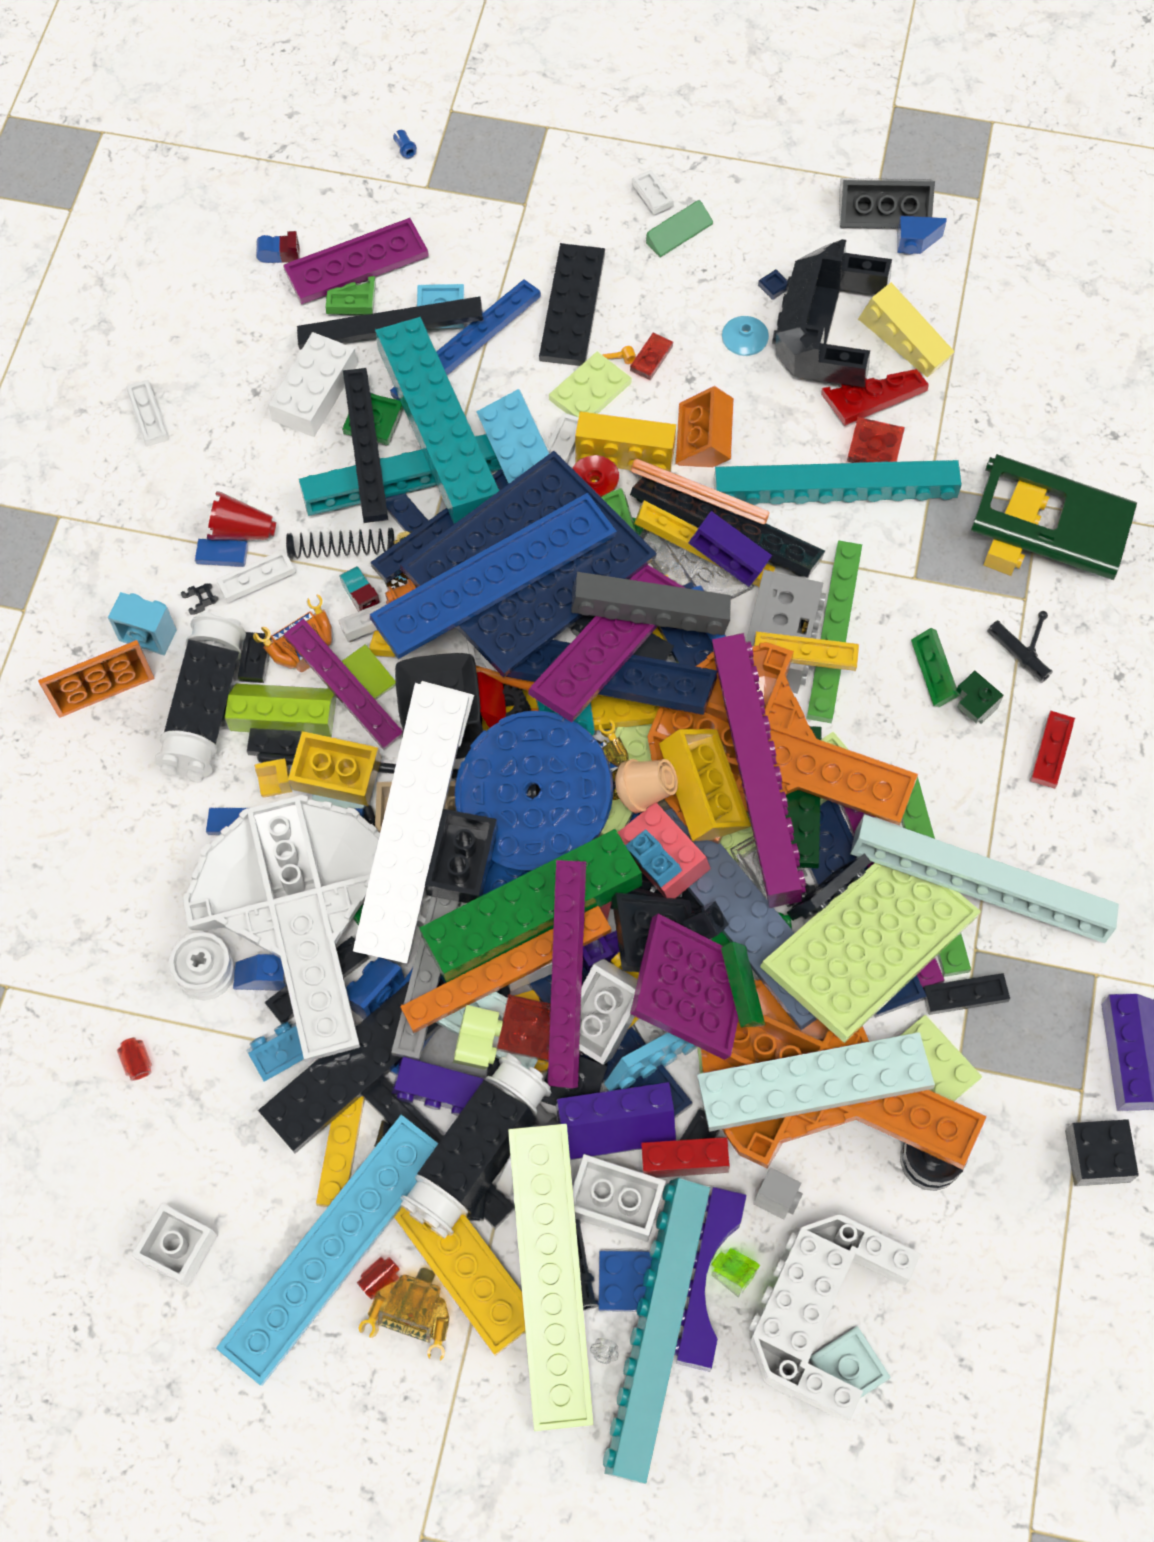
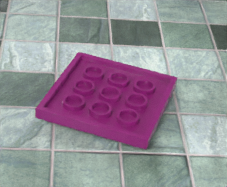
(686, 988)

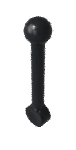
(1042, 615)

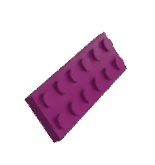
(356, 260)

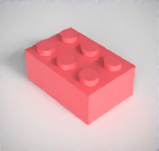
(675, 843)

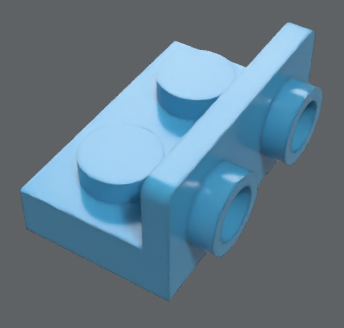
(277, 1051)

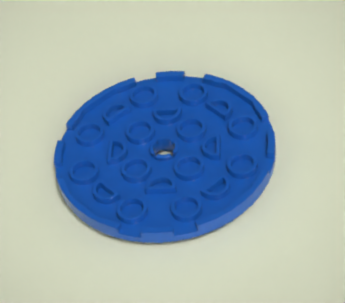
(545, 752)

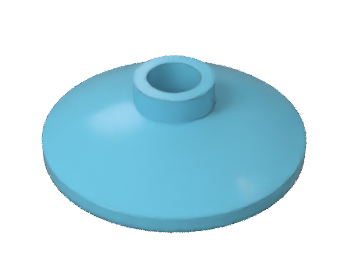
(743, 342)

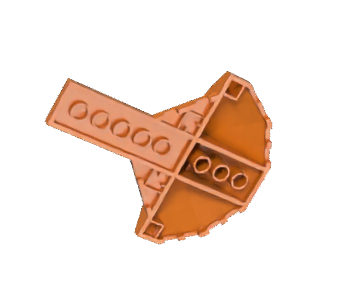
(802, 759)
(915, 1118)

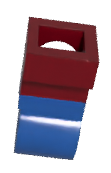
(278, 248)

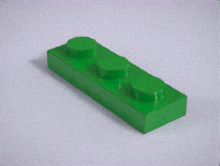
(935, 667)

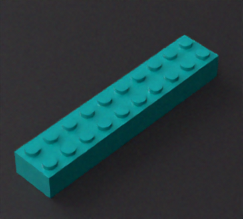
(436, 417)

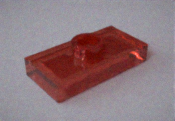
(651, 356)

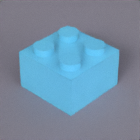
(142, 621)

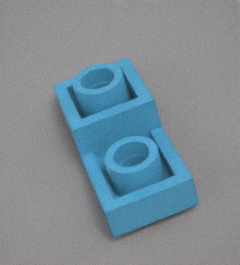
(653, 858)

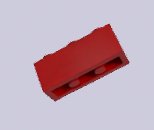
(685, 1157)

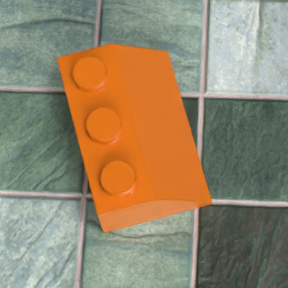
(705, 429)

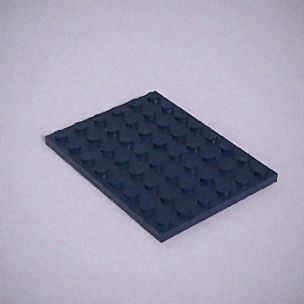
(540, 612)

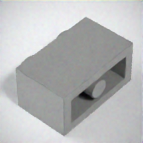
(778, 1194)

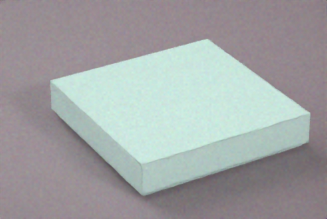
(852, 1361)

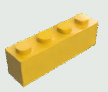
(1024, 505)

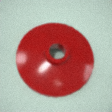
(598, 469)

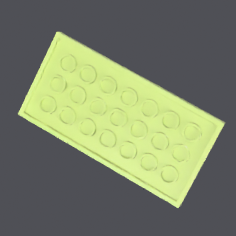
(868, 946)

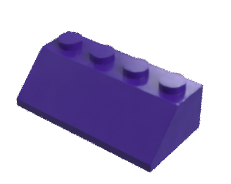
(1130, 1049)
(617, 1120)

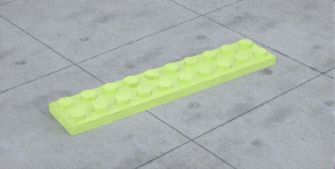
(550, 1277)

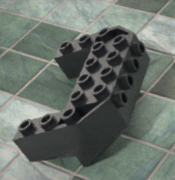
(811, 308)

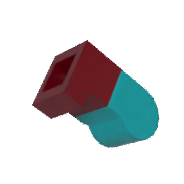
(359, 589)

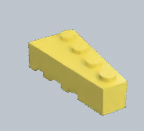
(905, 330)

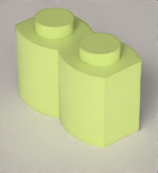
(476, 1037)

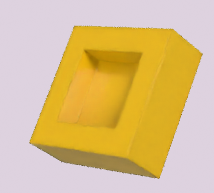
(379, 646)

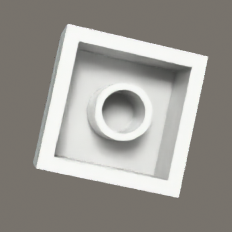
(174, 1245)

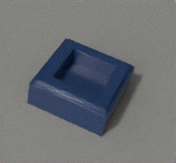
(773, 284)

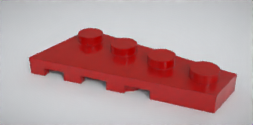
(855, 401)

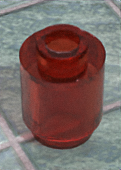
(134, 1059)
(378, 1276)

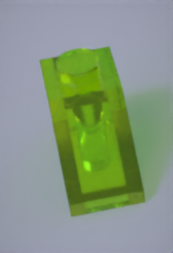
(734, 1270)

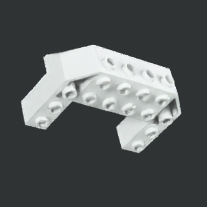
(803, 1300)

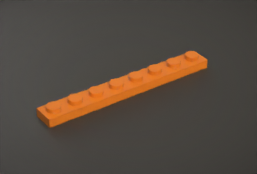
(494, 975)

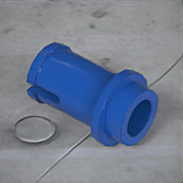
(406, 146)

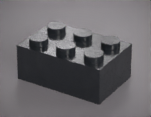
(461, 856)

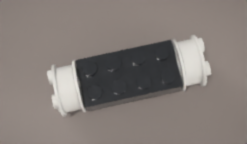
(200, 696)
(475, 1146)

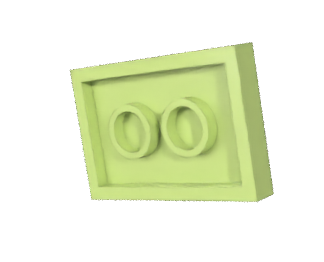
(590, 386)
(949, 1068)

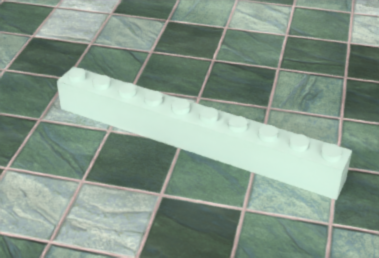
(985, 879)

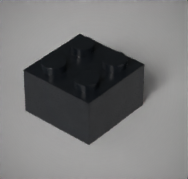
(1101, 1152)

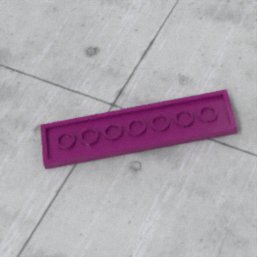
(593, 658)

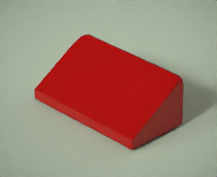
(491, 699)

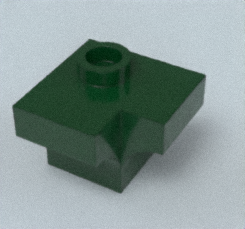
(979, 697)

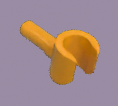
(626, 353)

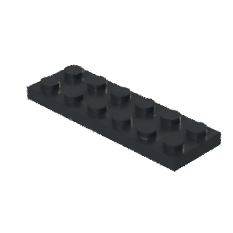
(572, 304)

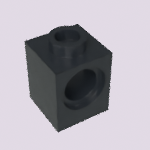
(706, 921)

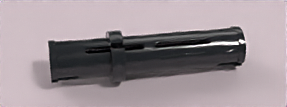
(1027, 658)

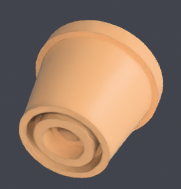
(645, 783)

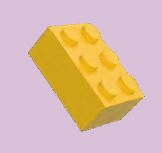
(335, 768)

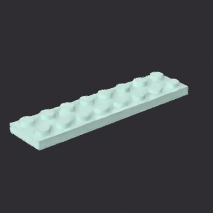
(815, 1081)

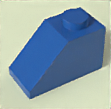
(918, 233)
(259, 973)

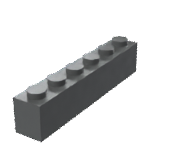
(651, 603)

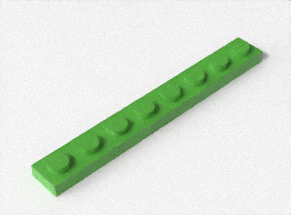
(835, 628)
(952, 958)

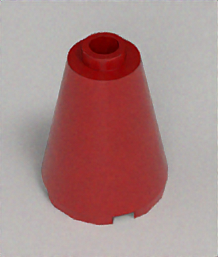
(238, 521)

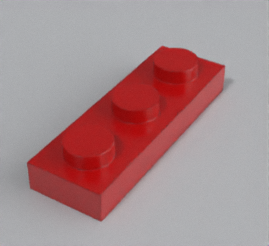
(1052, 749)

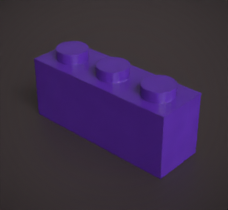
(730, 549)
(434, 1085)

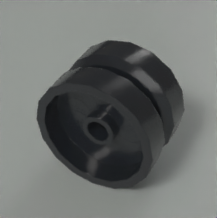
(927, 1171)

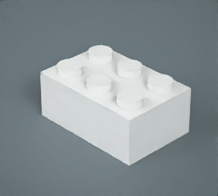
(605, 1010)
(616, 1197)

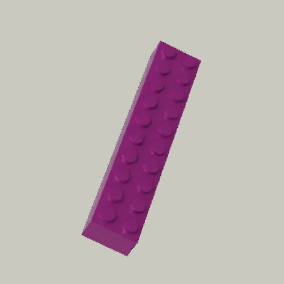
(757, 771)

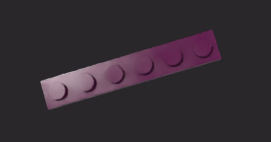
(343, 684)

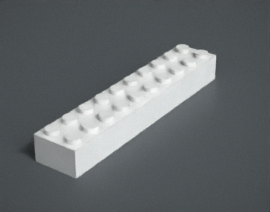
(411, 823)

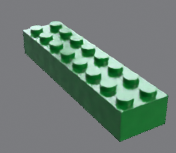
(525, 907)

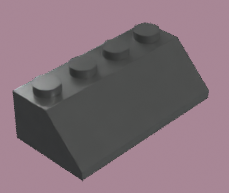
(883, 201)

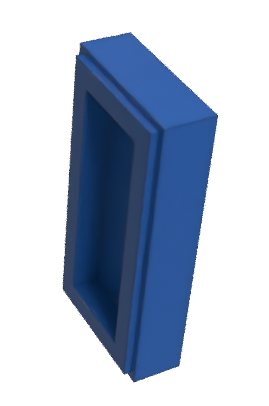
(221, 552)

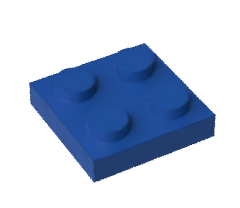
(622, 1279)

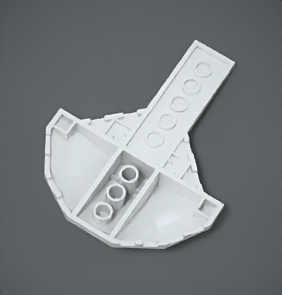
(291, 884)

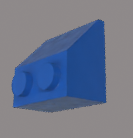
(374, 987)

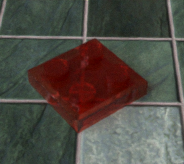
(875, 442)
(525, 1028)

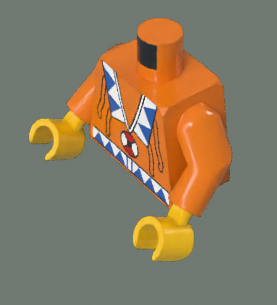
(282, 651)

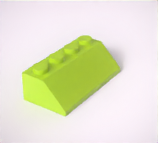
(280, 708)

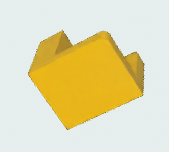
(273, 777)

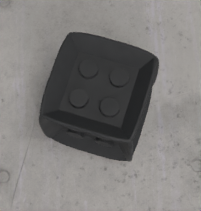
(446, 670)

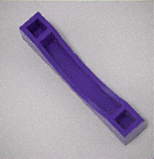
(698, 1339)

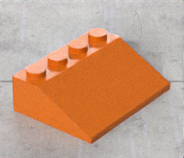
(97, 679)

